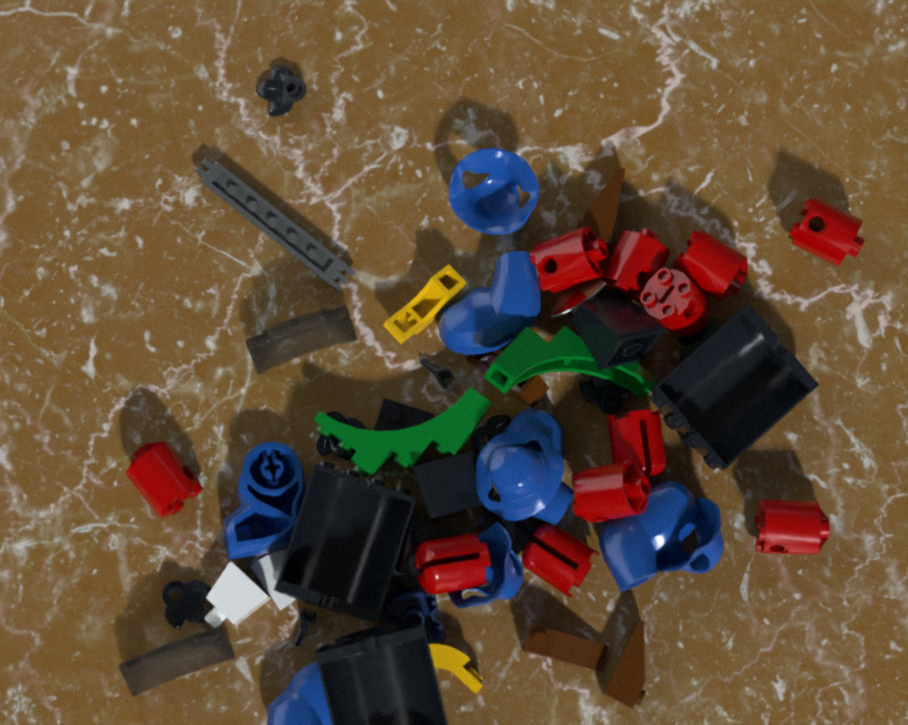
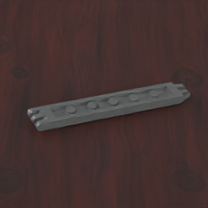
(274, 224)

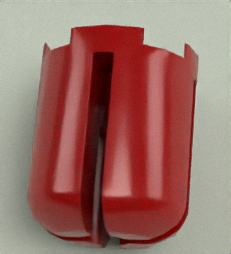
(638, 439)
(452, 564)
(552, 569)

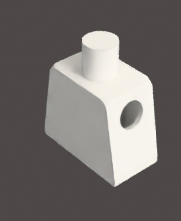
(234, 597)

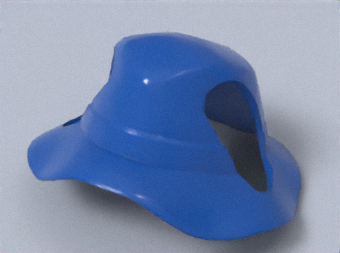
(494, 202)
(521, 476)
(709, 543)
(504, 573)

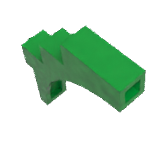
(533, 356)
(410, 444)

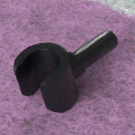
(440, 374)
(303, 626)

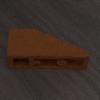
(603, 211)
(527, 391)
(565, 648)
(629, 672)

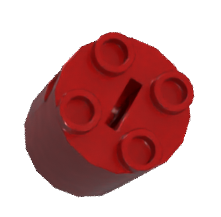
(837, 232)
(569, 259)
(634, 263)
(713, 265)
(676, 303)
(162, 478)
(610, 492)
(790, 527)

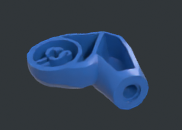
(494, 314)
(548, 425)
(269, 501)
(636, 541)
(302, 701)

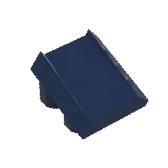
(417, 606)

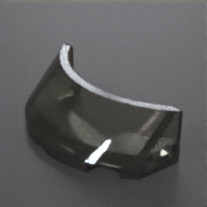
(300, 337)
(176, 659)

